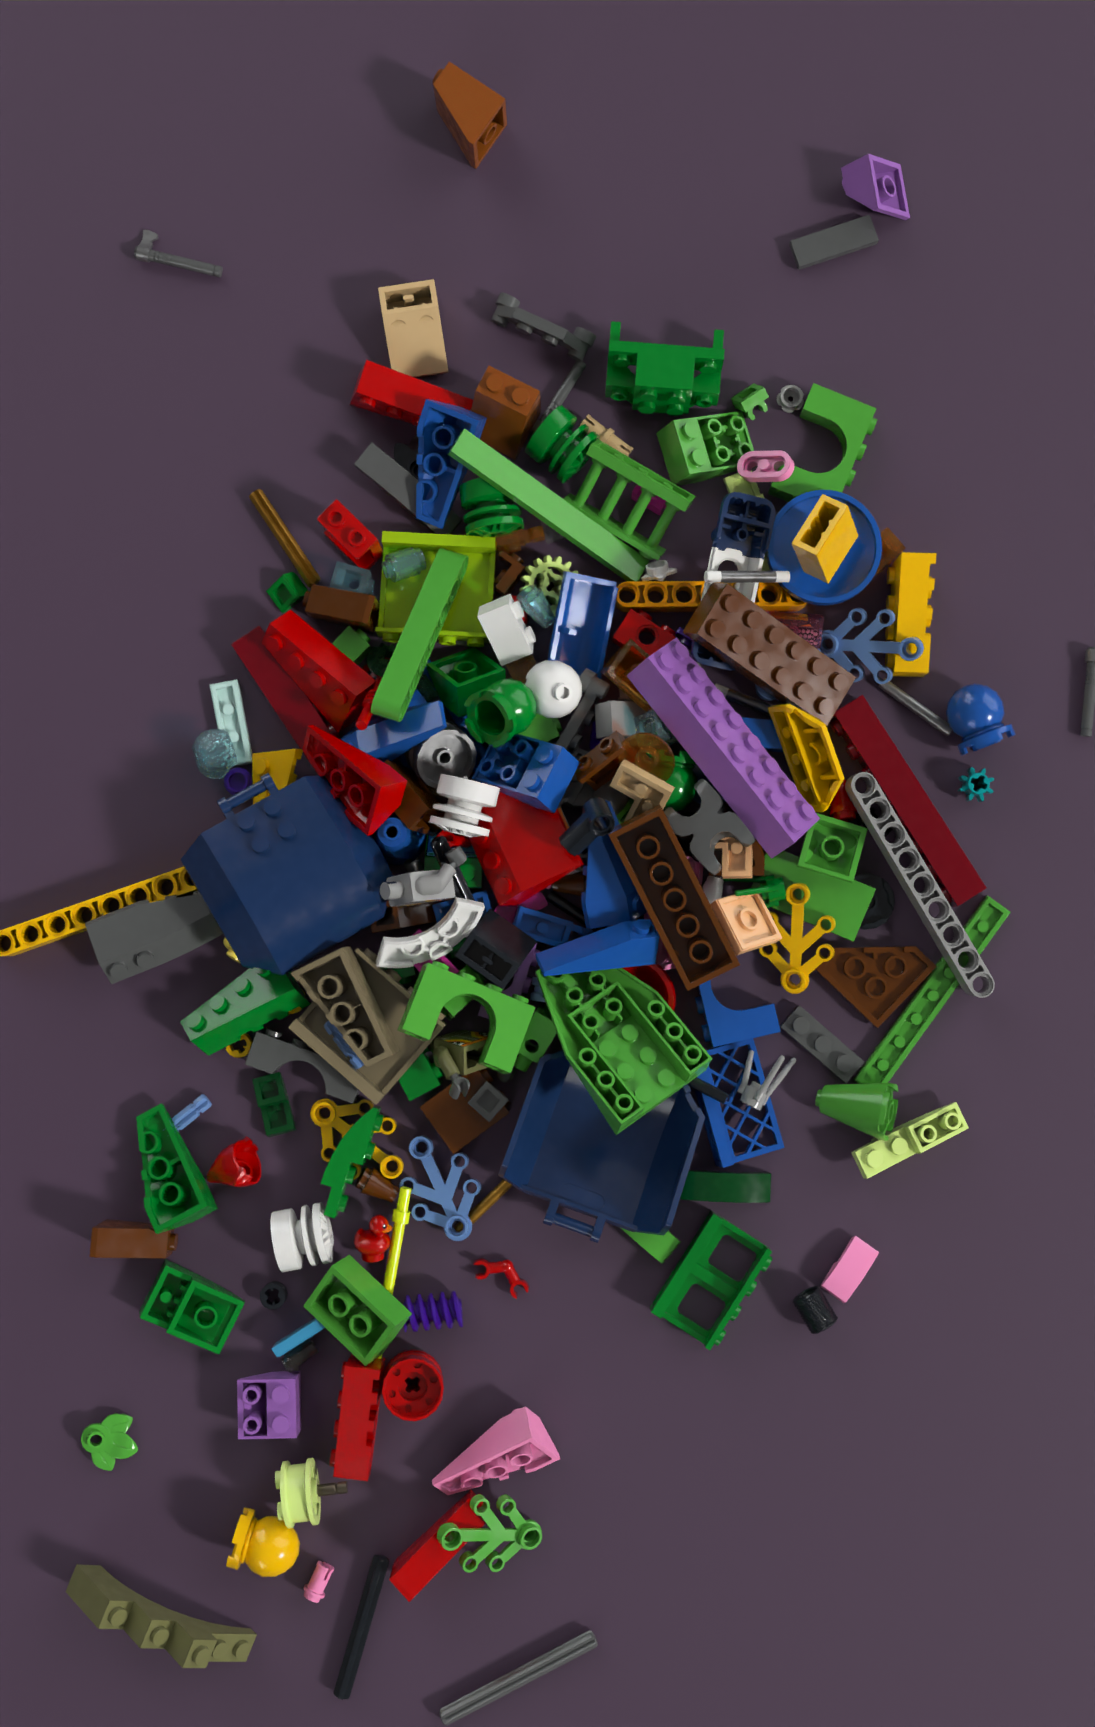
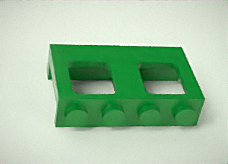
(696, 1269)

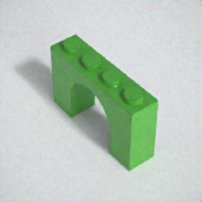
(849, 422)
(507, 1015)

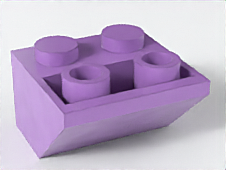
(269, 1405)

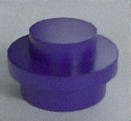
(237, 780)

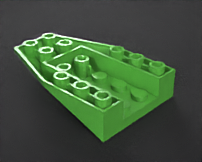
(621, 1041)

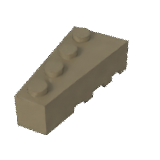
(349, 1004)

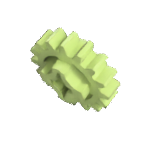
(545, 576)

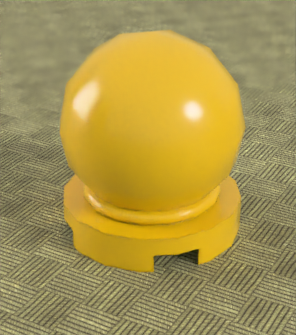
(263, 1545)

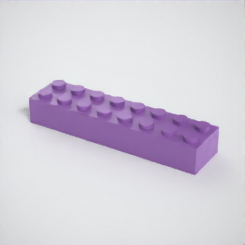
(723, 747)

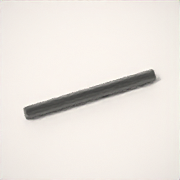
(518, 1677)

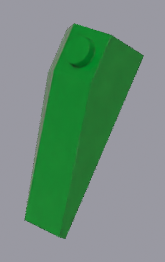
(171, 1178)

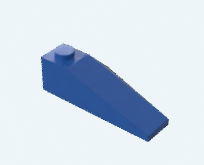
(437, 471)
(390, 739)
(609, 889)

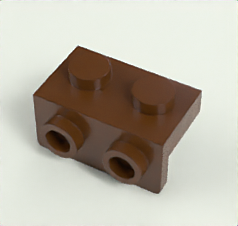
(601, 762)

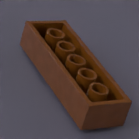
(768, 652)
(673, 897)

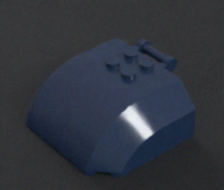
(287, 874)
(576, 1161)

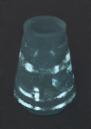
(536, 605)

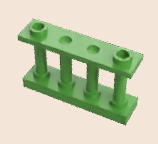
(651, 486)

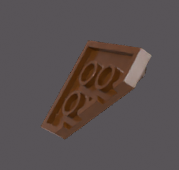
(876, 977)

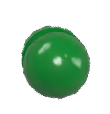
(500, 711)
(683, 780)

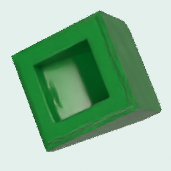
(287, 591)

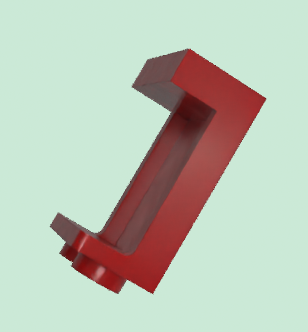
(350, 535)

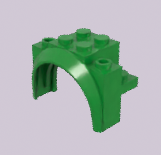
(664, 374)

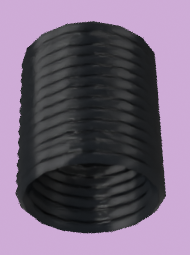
(815, 1309)

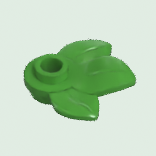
(114, 1440)

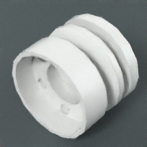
(464, 805)
(296, 1237)

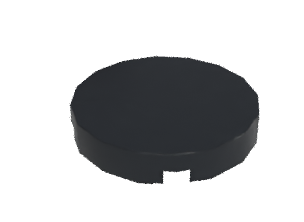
(881, 903)

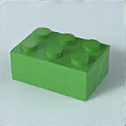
(357, 1310)

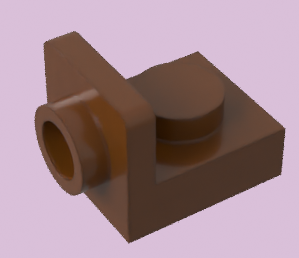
(508, 579)

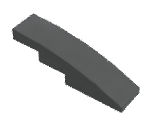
(398, 484)

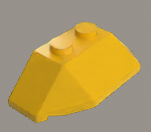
(808, 754)

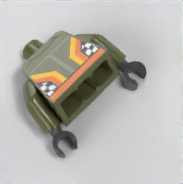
(459, 1054)

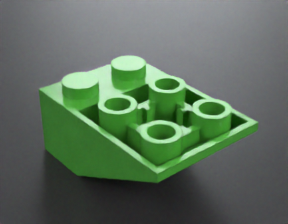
(704, 446)

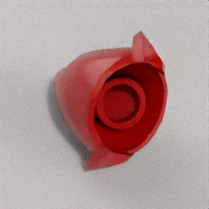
(236, 1165)

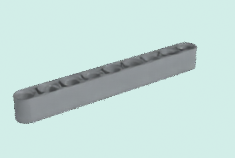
(931, 892)

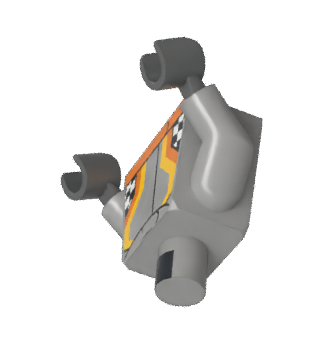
(422, 886)

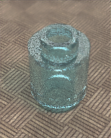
(403, 564)

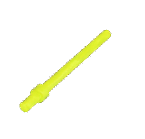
(400, 1218)

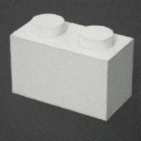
(506, 629)

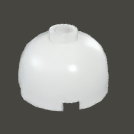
(555, 688)

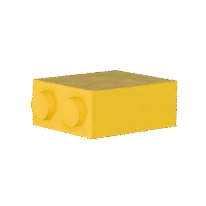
(825, 538)

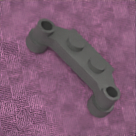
(552, 334)
(585, 713)

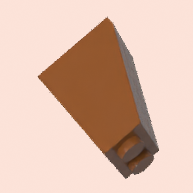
(469, 111)
(509, 410)

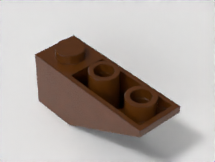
(405, 917)

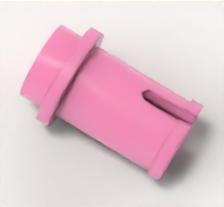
(315, 1588)

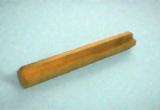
(284, 537)

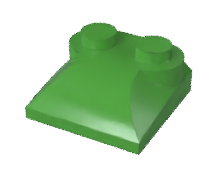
(832, 848)

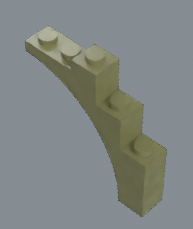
(153, 1626)

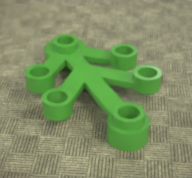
(492, 1536)

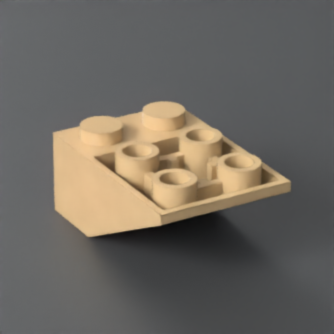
(413, 328)

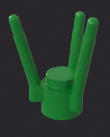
(770, 889)

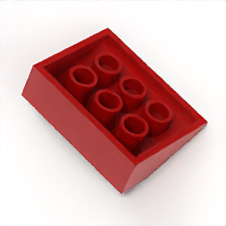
(522, 850)

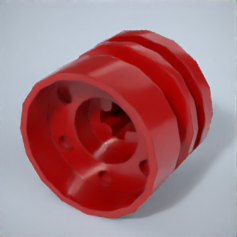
(415, 1401)

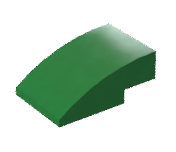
(191, 1307)

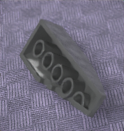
(150, 934)

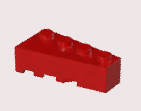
(399, 394)

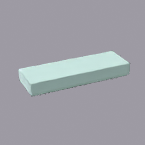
(231, 717)

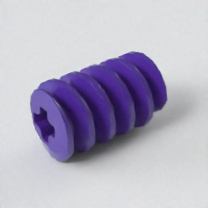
(434, 1311)

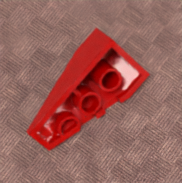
(362, 782)

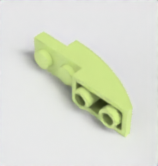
(910, 1139)

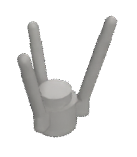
(756, 1094)

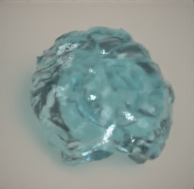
(214, 753)

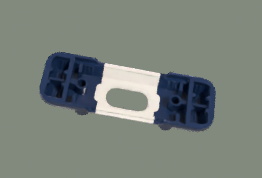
(743, 538)

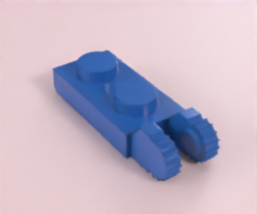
(546, 927)

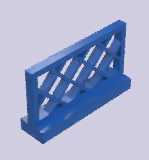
(714, 1116)

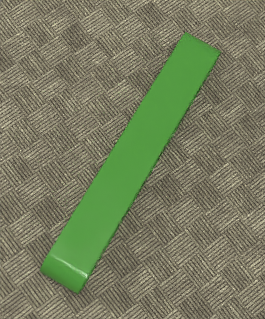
(419, 635)

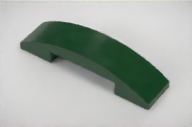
(727, 1187)

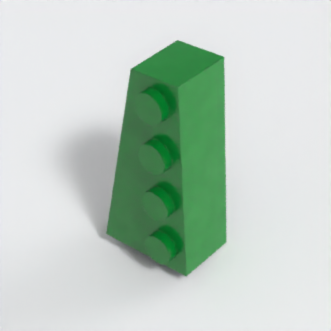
(243, 1007)

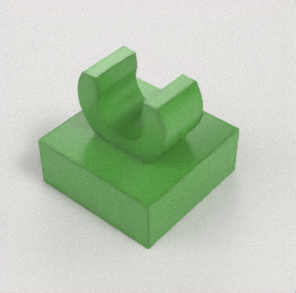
(749, 398)

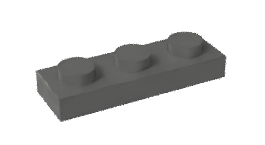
(822, 1044)

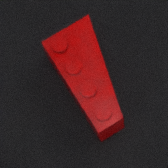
(319, 669)
(358, 1418)

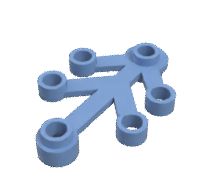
(863, 645)
(442, 1192)

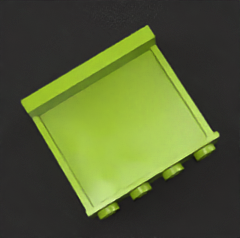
(475, 589)

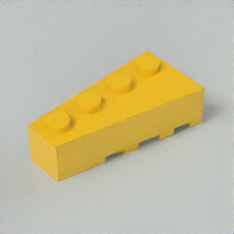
(908, 600)

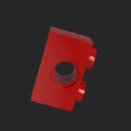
(640, 622)

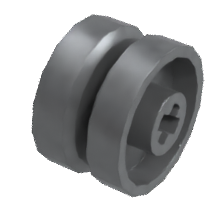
(444, 753)

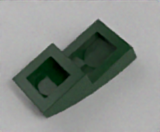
(274, 1104)

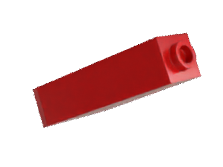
(426, 1555)

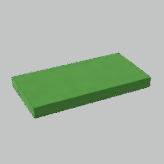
(828, 895)

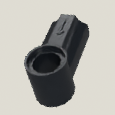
(594, 822)

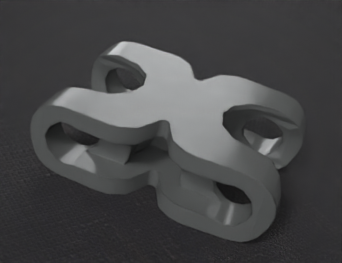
(708, 827)

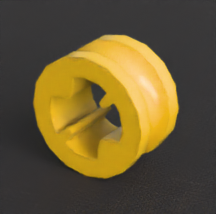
(237, 1053)

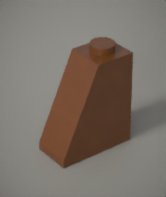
(342, 607)
(130, 1240)

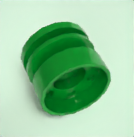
(558, 441)
(490, 510)

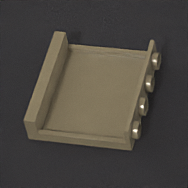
(392, 999)

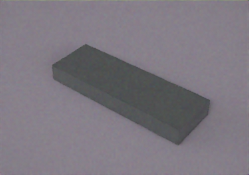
(833, 242)

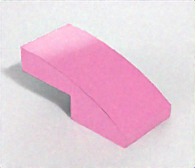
(849, 1269)

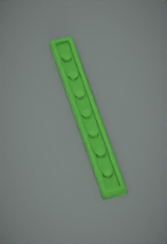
(547, 506)
(929, 999)

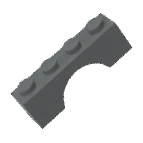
(271, 1052)

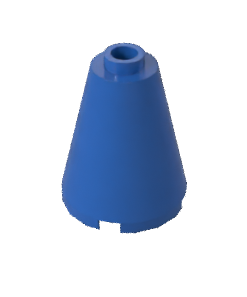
(403, 846)

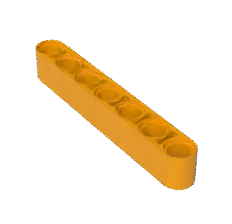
(670, 603)

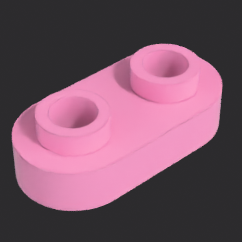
(768, 464)

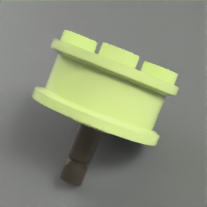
(302, 1492)

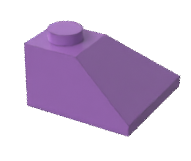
(876, 185)

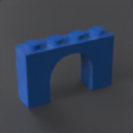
(729, 1025)

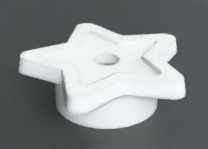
(657, 570)

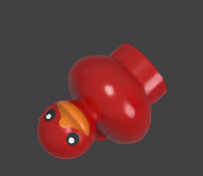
(373, 1241)

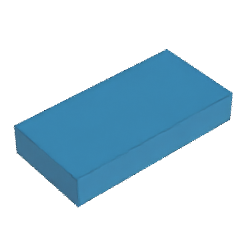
(297, 1337)

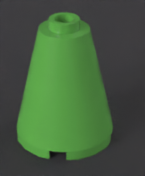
(861, 1106)

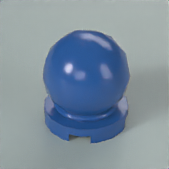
(977, 716)

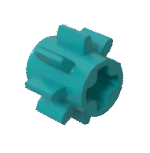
(967, 786)

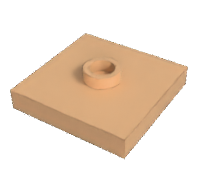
(746, 922)

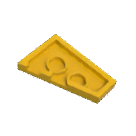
(279, 766)

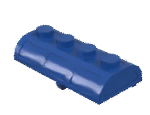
(583, 622)

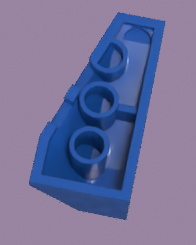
(610, 948)

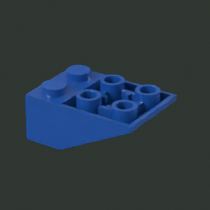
(528, 771)

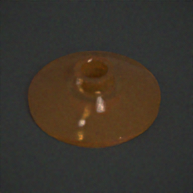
(641, 743)

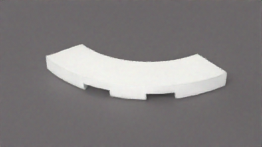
(435, 941)

